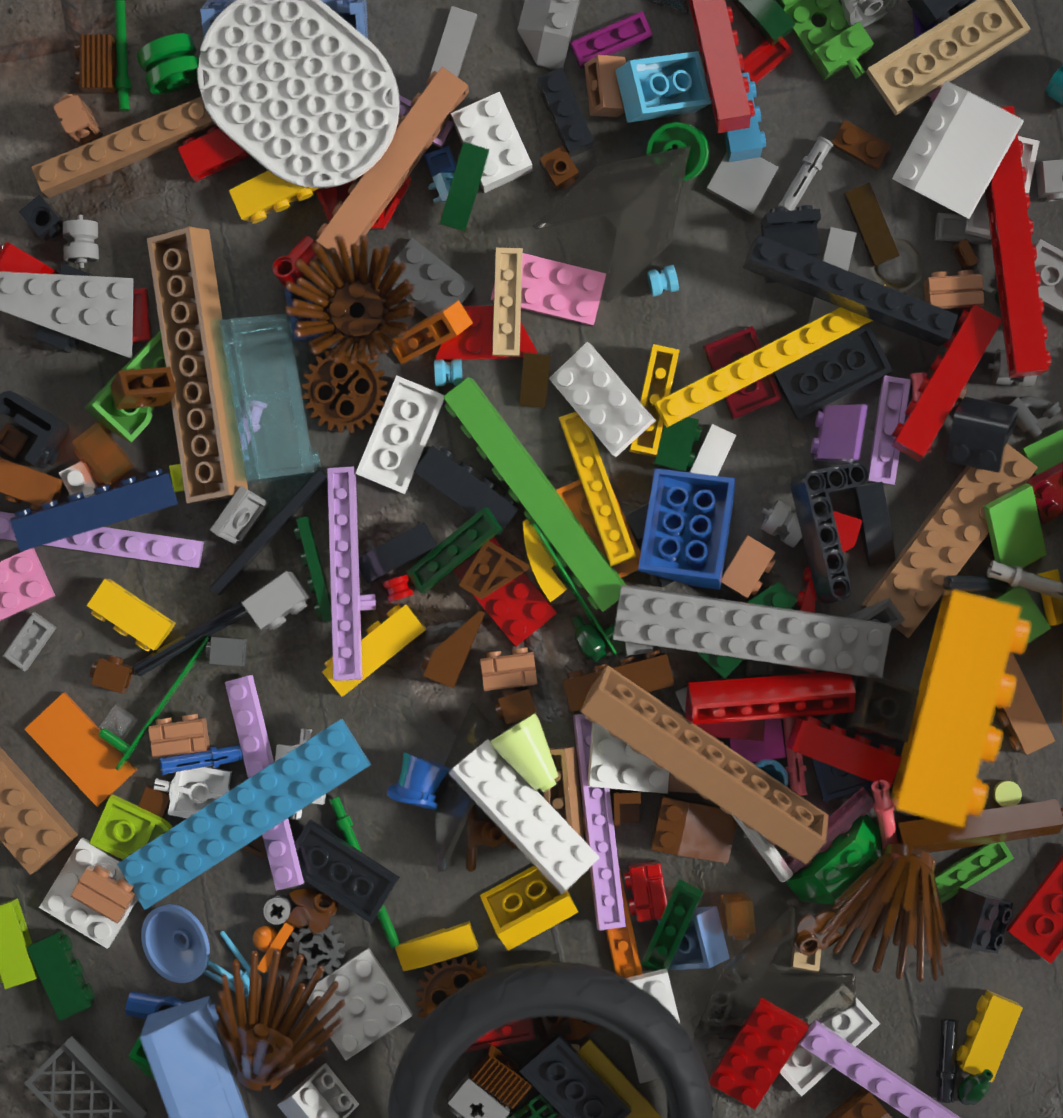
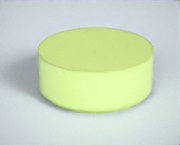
(1007, 793)

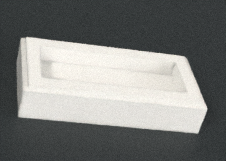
(713, 451)

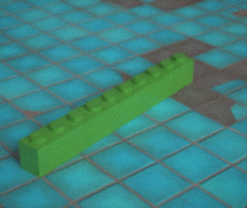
(536, 494)

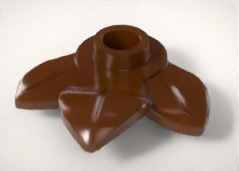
(309, 911)
(808, 930)

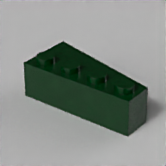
(774, 596)

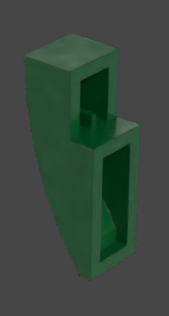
(767, 17)
(464, 186)

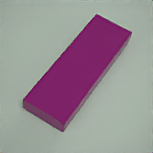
(612, 38)

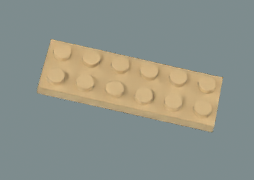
(946, 52)

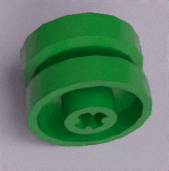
(169, 63)
(682, 135)

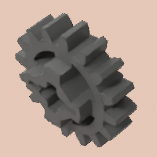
(326, 950)

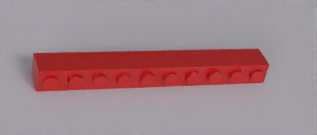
(1015, 266)

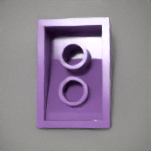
(839, 433)

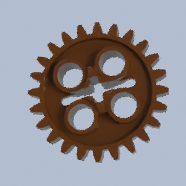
(364, 404)
(443, 980)

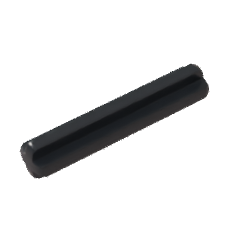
(974, 584)

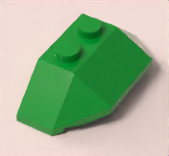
(840, 864)

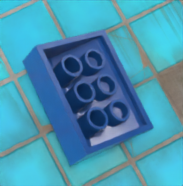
(687, 527)

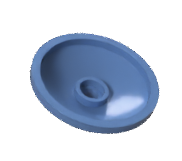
(175, 943)

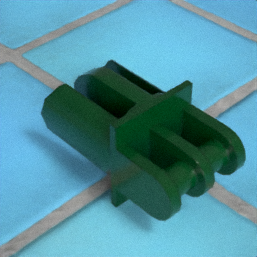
(535, 1112)

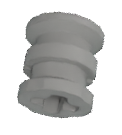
(277, 918)

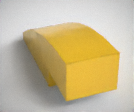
(542, 564)
(437, 946)

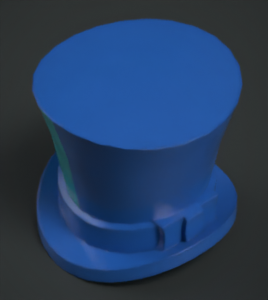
(418, 782)

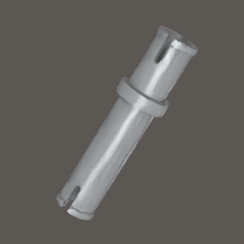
(820, 150)
(1017, 577)

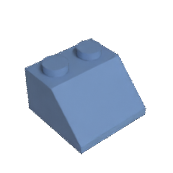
(702, 943)

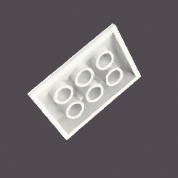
(957, 149)

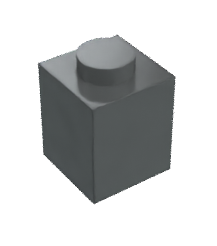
(227, 651)

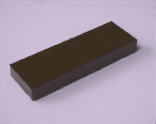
(871, 224)

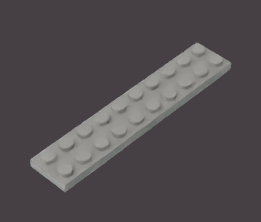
(751, 631)

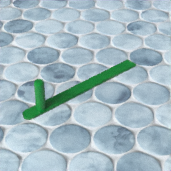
(605, 634)
(125, 748)

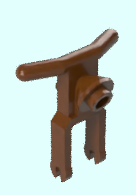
(483, 833)

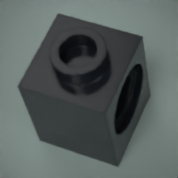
(32, 214)

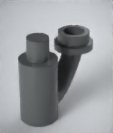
(1026, 420)

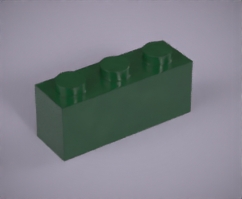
(61, 974)

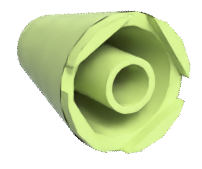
(528, 753)

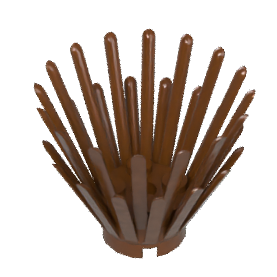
(346, 291)
(912, 889)
(264, 1048)

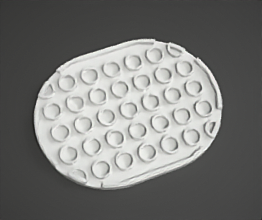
(298, 90)

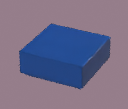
(440, 161)

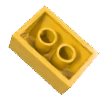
(526, 907)

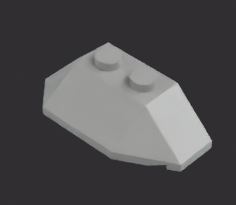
(547, 30)

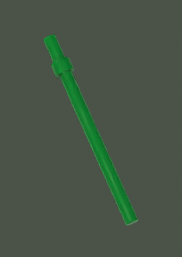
(122, 81)
(344, 824)

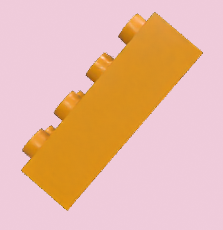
(955, 708)

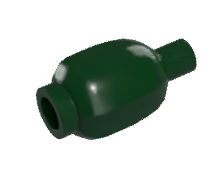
(588, 640)
(974, 1087)

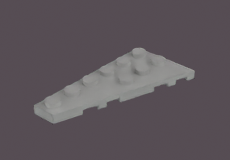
(78, 306)

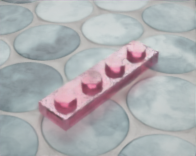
(839, 823)

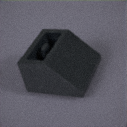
(978, 920)

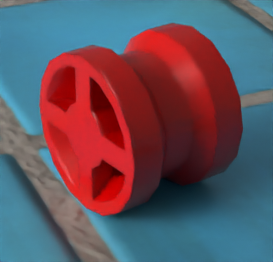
(398, 588)

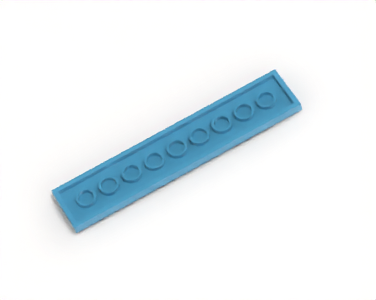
(244, 814)

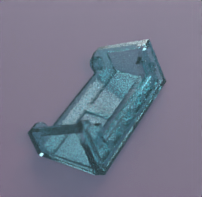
(268, 398)

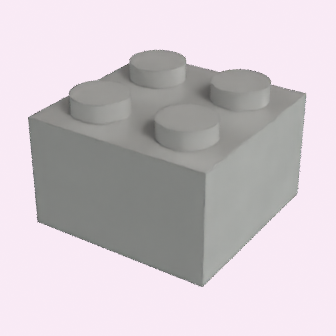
(276, 601)

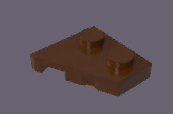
(491, 570)

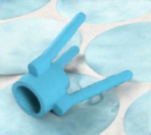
(245, 976)

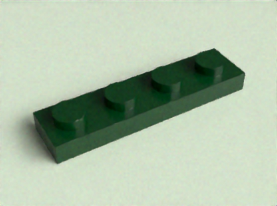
(454, 550)
(311, 558)
(672, 926)

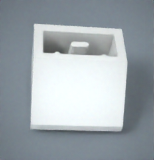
(319, 1097)

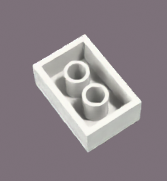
(491, 127)

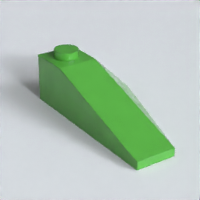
(132, 421)

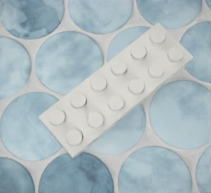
(524, 816)

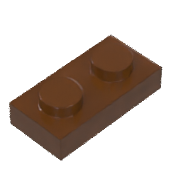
(860, 145)

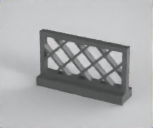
(97, 1072)

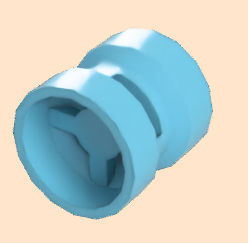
(665, 280)
(448, 372)

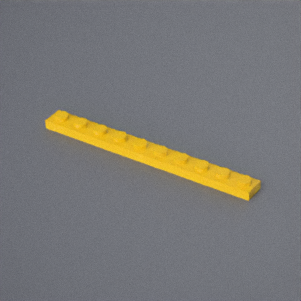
(758, 365)

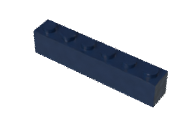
(93, 510)

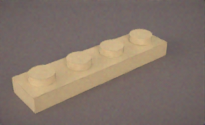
(507, 302)

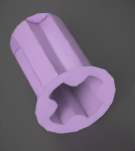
(367, 602)

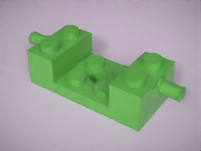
(832, 45)

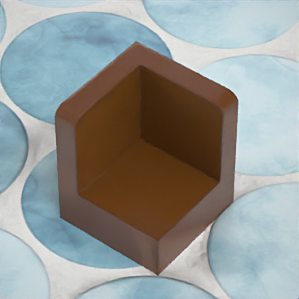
(626, 806)

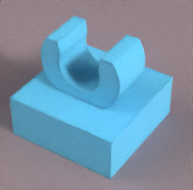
(442, 183)

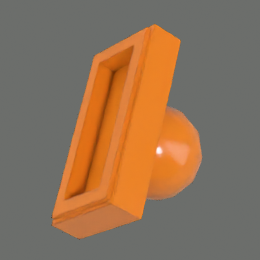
(267, 940)

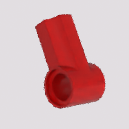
(302, 251)

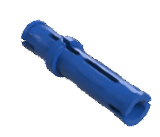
(211, 757)

